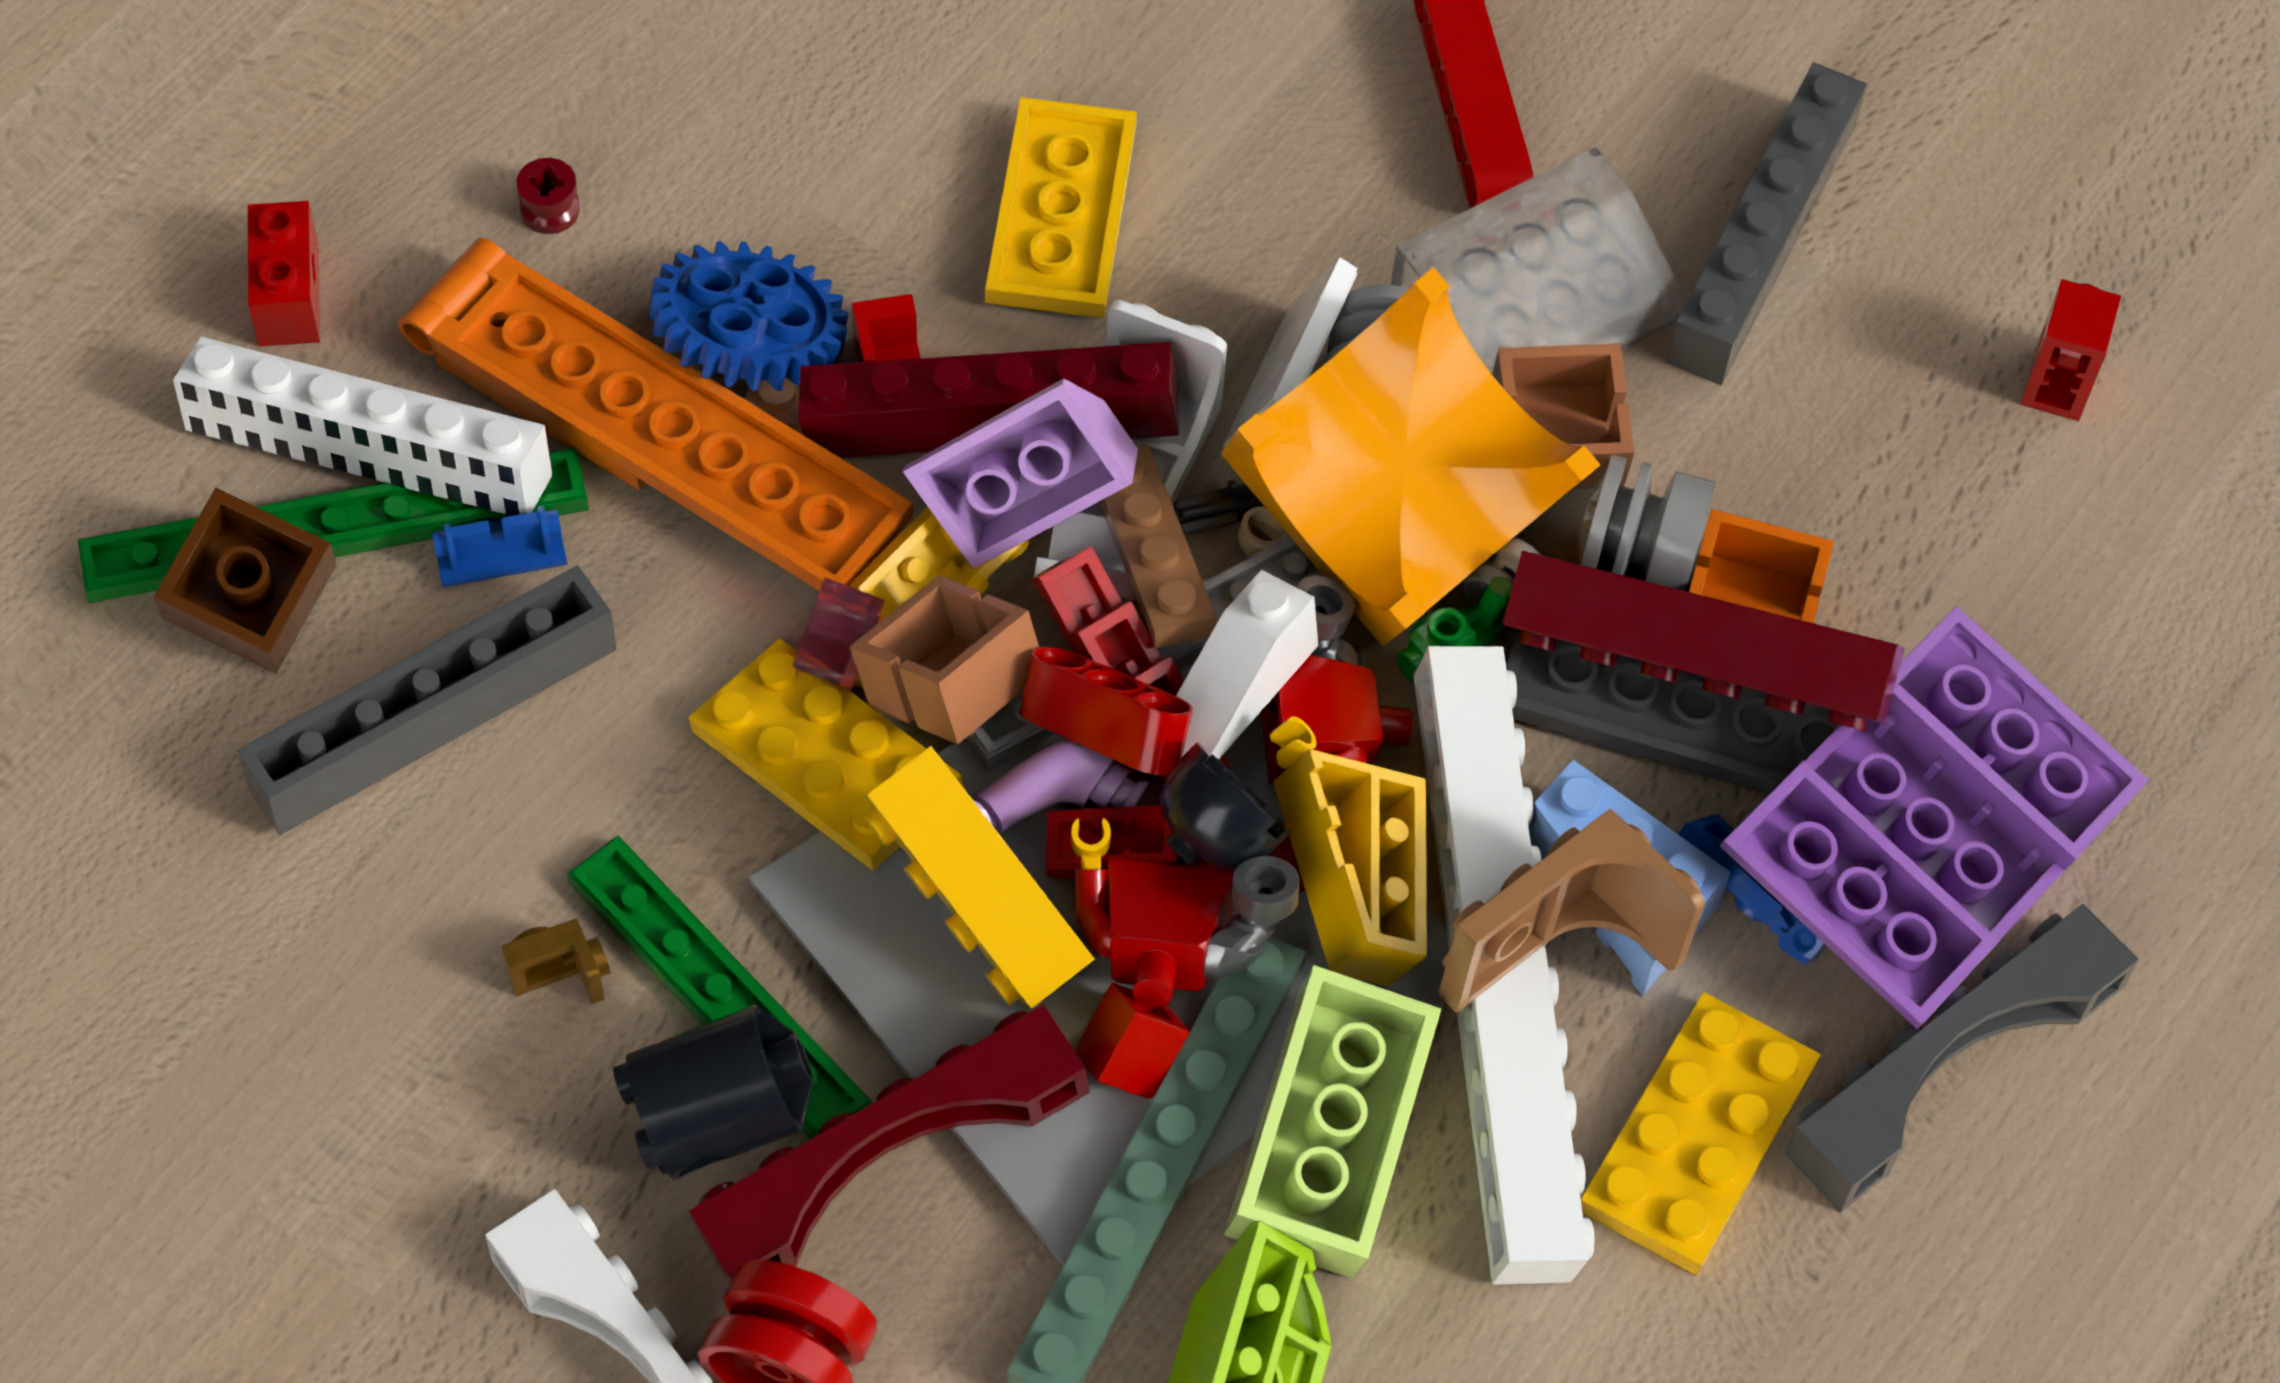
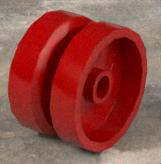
(786, 1328)

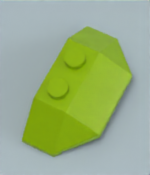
(1256, 1316)

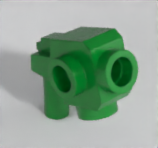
(1448, 627)

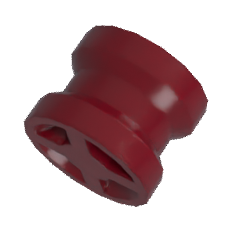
(559, 207)

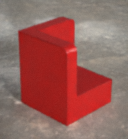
(885, 329)
(1131, 1042)

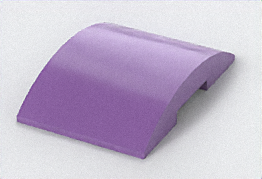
(1940, 823)

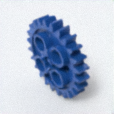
(747, 315)

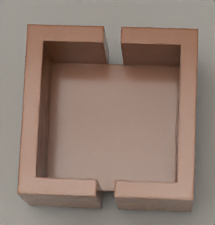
(1573, 396)
(946, 658)

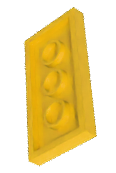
(1061, 207)
(808, 746)
(1699, 1133)

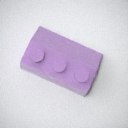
(1025, 470)

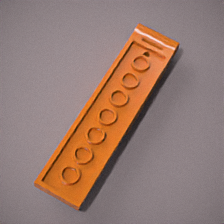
(651, 417)

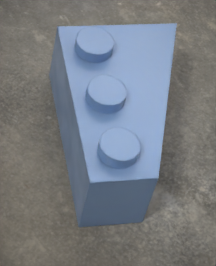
(1579, 799)

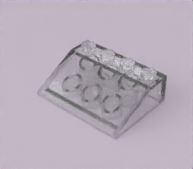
(1550, 264)

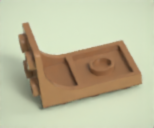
(1589, 879)

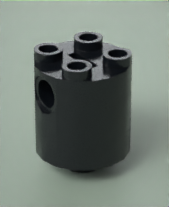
(716, 1090)

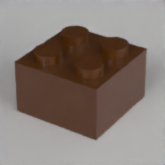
(245, 580)

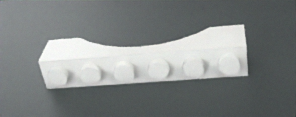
(563, 1275)

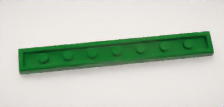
(349, 519)

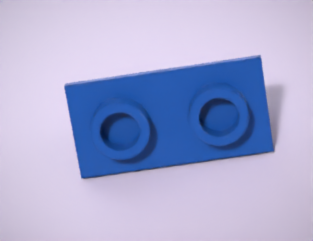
(499, 547)

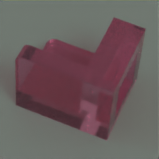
(835, 624)

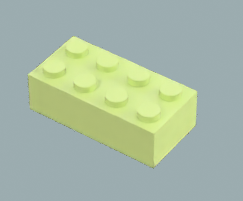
(1335, 1118)

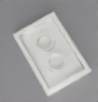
(1297, 341)

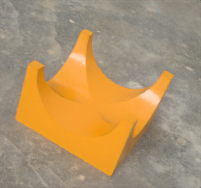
(1403, 462)

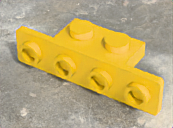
(919, 557)

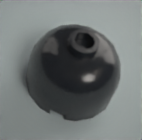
(1216, 814)

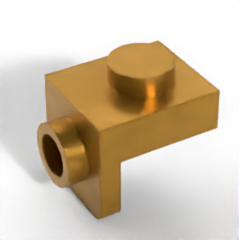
(553, 954)

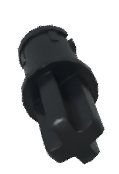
(1215, 508)

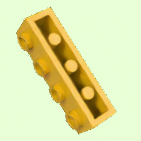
(977, 879)

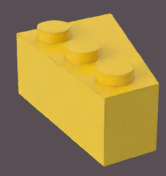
(1360, 861)

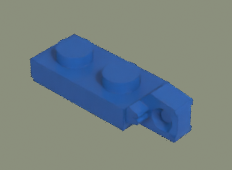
(1750, 895)

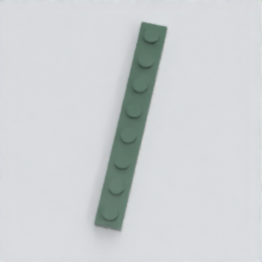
(1155, 1170)

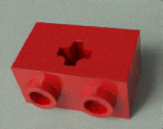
(283, 273)
(2070, 349)

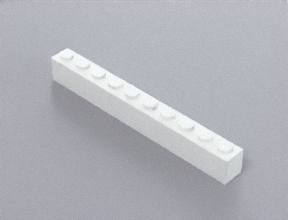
(1509, 1031)

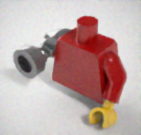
(1331, 696)
(1176, 922)

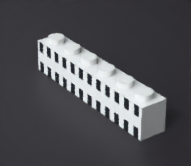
(363, 427)

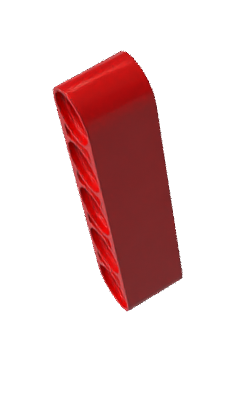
(1474, 97)

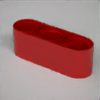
(1105, 710)

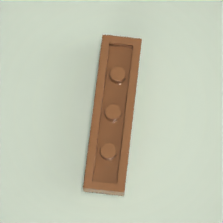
(1158, 558)

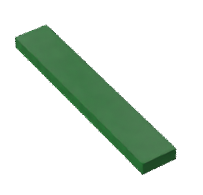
(697, 963)

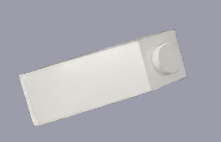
(1248, 660)

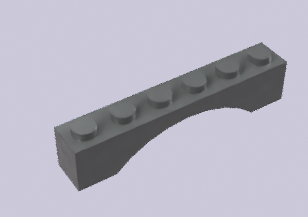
(2054, 980)

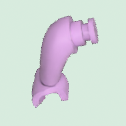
(1058, 775)

